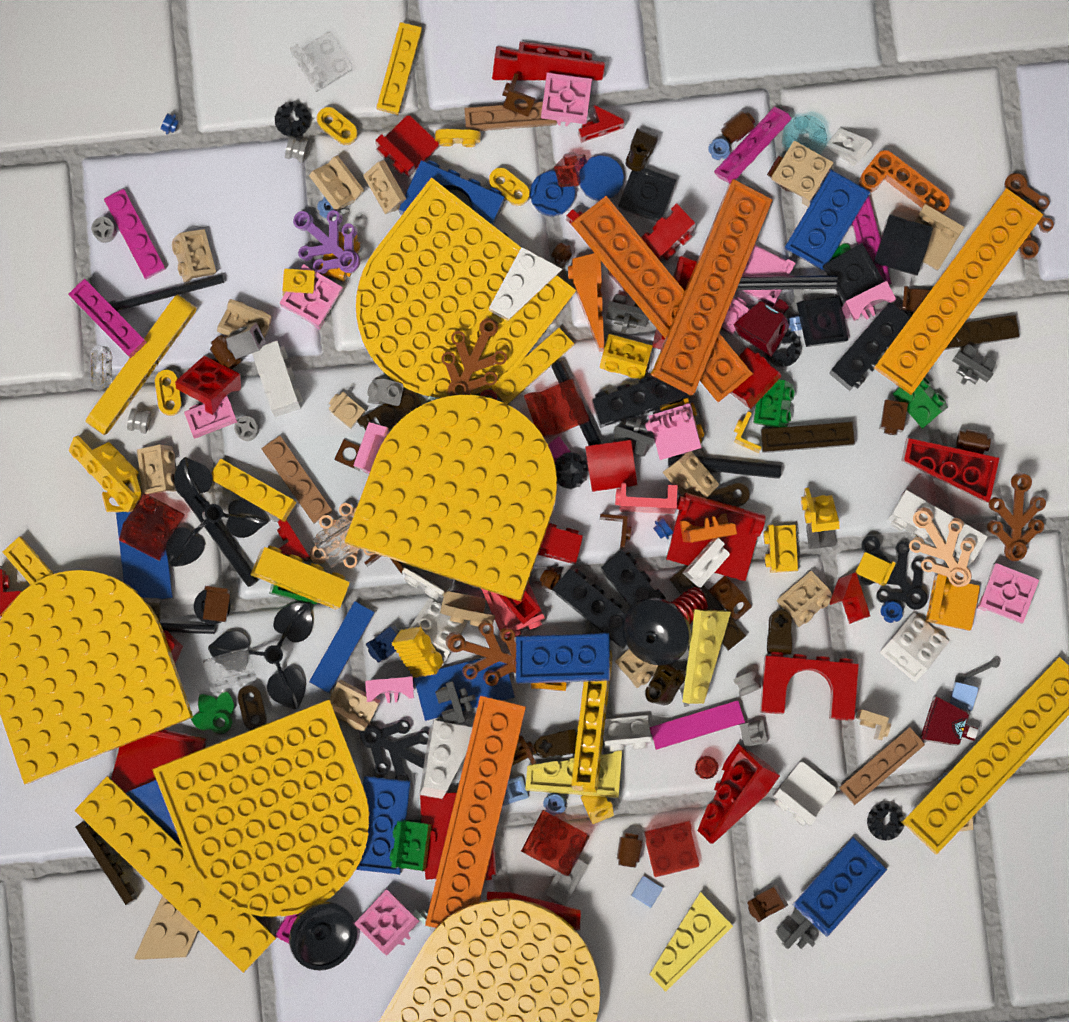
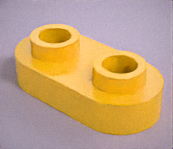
(337, 126)
(448, 137)
(509, 187)
(167, 393)

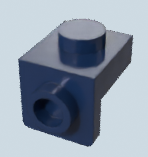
(381, 646)

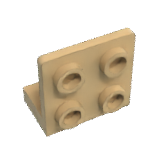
(802, 172)
(943, 235)

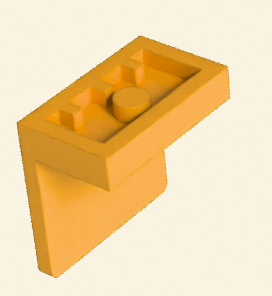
(952, 604)

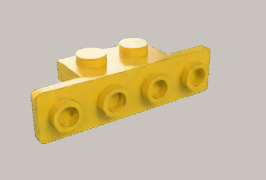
(108, 468)

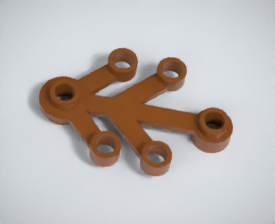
(1025, 191)
(471, 362)
(1018, 519)
(492, 654)

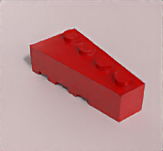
(668, 235)
(960, 468)
(561, 544)

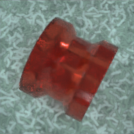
(703, 770)

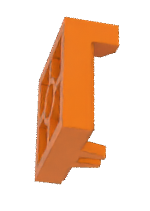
(719, 528)

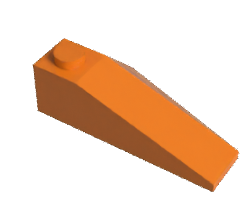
(587, 283)

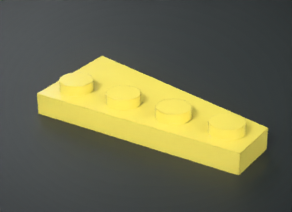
(704, 648)
(557, 777)
(693, 938)

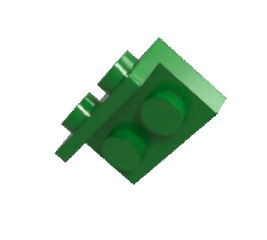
(775, 405)

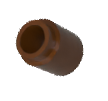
(738, 127)
(222, 354)
(973, 441)
(629, 850)

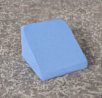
(963, 696)
(515, 790)
(647, 891)

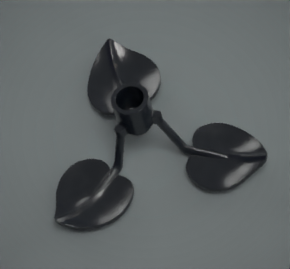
(243, 518)
(295, 624)

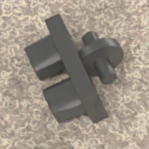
(625, 314)
(982, 370)
(643, 442)
(449, 693)
(789, 937)

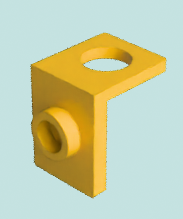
(298, 281)
(740, 429)
(133, 485)
(875, 569)
(597, 808)

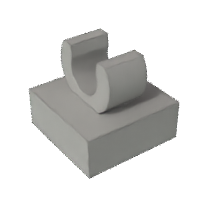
(753, 733)

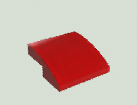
(611, 465)

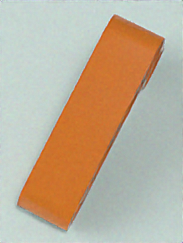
(905, 187)

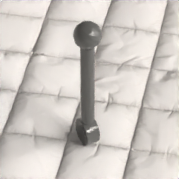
(994, 663)

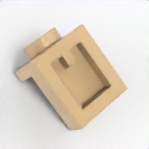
(345, 409)

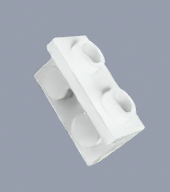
(706, 562)

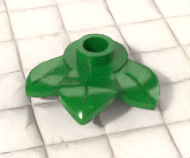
(213, 709)

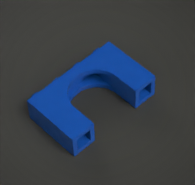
(484, 201)

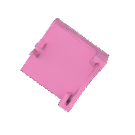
(566, 99)
(766, 264)
(866, 300)
(313, 306)
(370, 445)
(1008, 593)
(387, 686)
(387, 922)

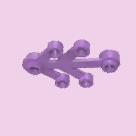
(330, 243)

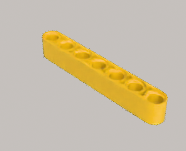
(141, 365)

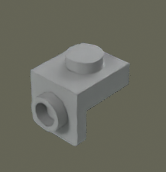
(385, 391)

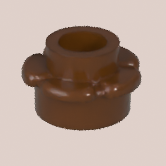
(561, 253)
(549, 578)

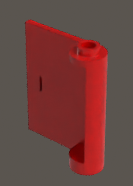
(740, 546)
(138, 758)
(438, 814)

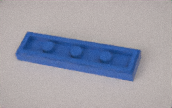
(341, 647)

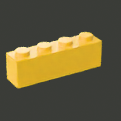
(300, 578)

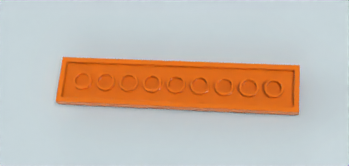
(652, 287)
(711, 287)
(476, 808)

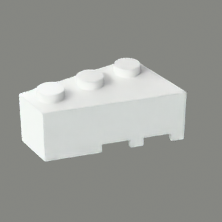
(523, 281)
(277, 379)
(444, 754)

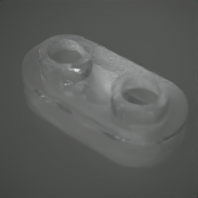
(101, 368)

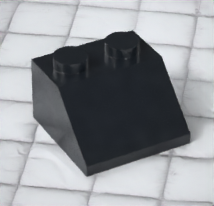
(903, 245)

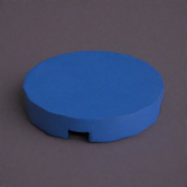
(601, 178)
(549, 197)

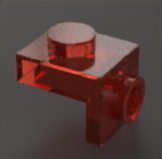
(568, 169)

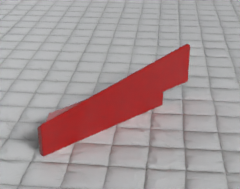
(536, 60)

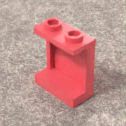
(647, 505)
(505, 618)

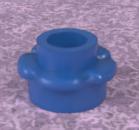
(169, 124)
(662, 529)
(892, 605)

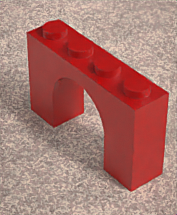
(840, 676)

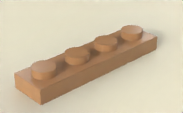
(499, 118)
(296, 479)
(881, 766)

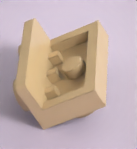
(240, 315)
(465, 607)
(352, 706)

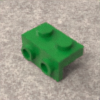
(923, 404)
(410, 845)

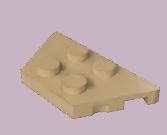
(167, 934)

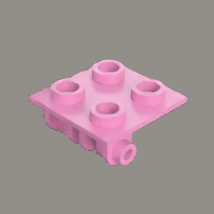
(674, 431)

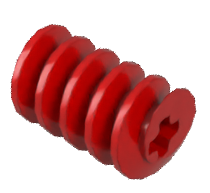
(689, 601)

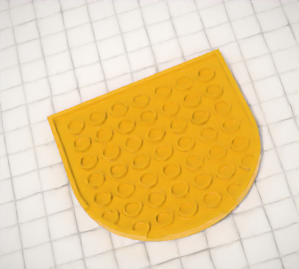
(440, 278)
(460, 494)
(83, 672)
(271, 813)
(500, 966)

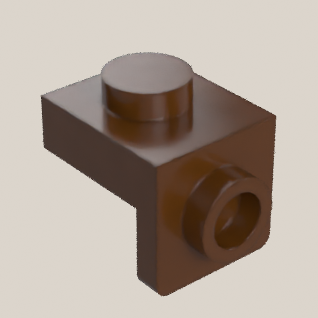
(893, 417)
(524, 751)
(766, 903)

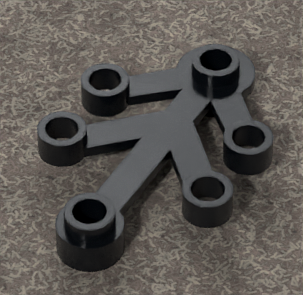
(898, 576)
(395, 749)

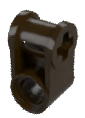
(640, 149)
(779, 638)
(666, 682)
(561, 744)

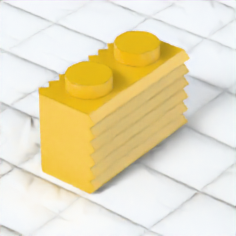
(417, 652)

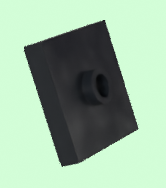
(647, 194)
(855, 272)
(822, 321)

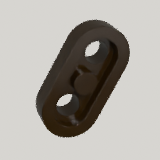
(725, 494)
(251, 708)

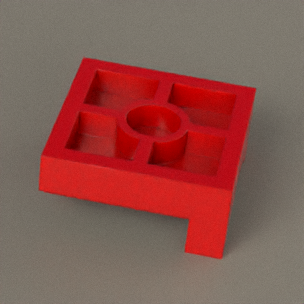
(209, 383)
(759, 383)

